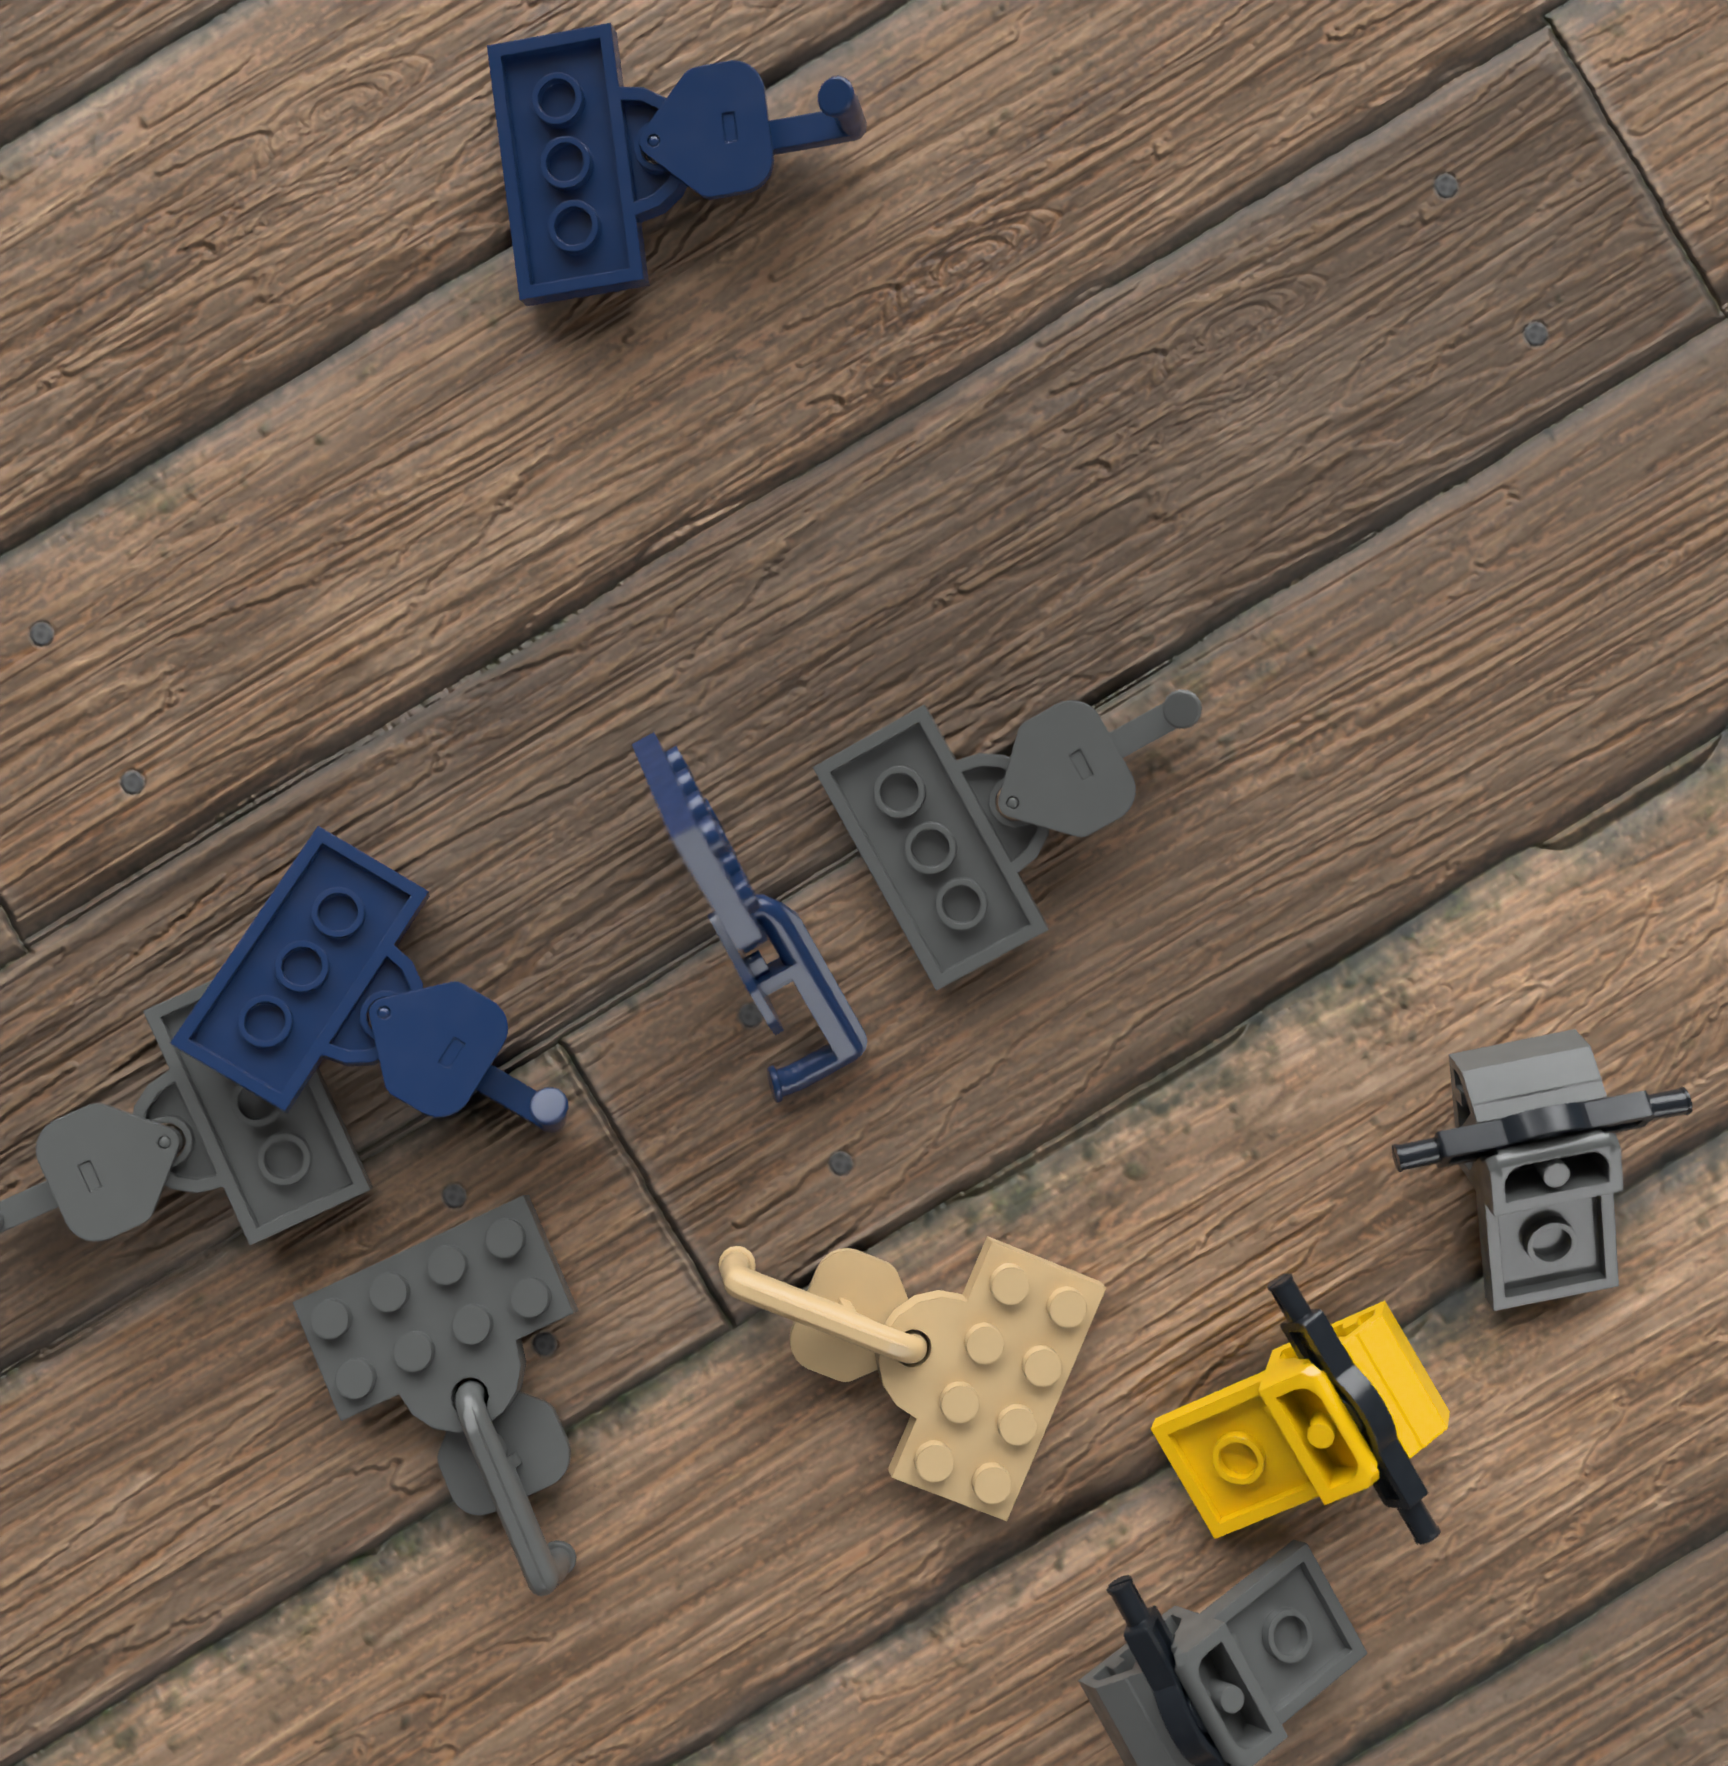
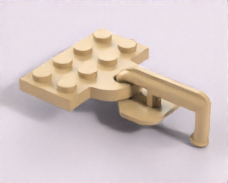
(978, 1383)

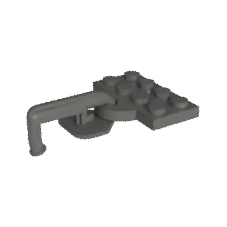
(946, 848)
(113, 1164)
(448, 1316)

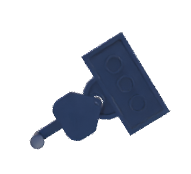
(581, 144)
(747, 919)
(324, 963)

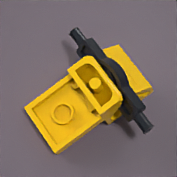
(1321, 1421)

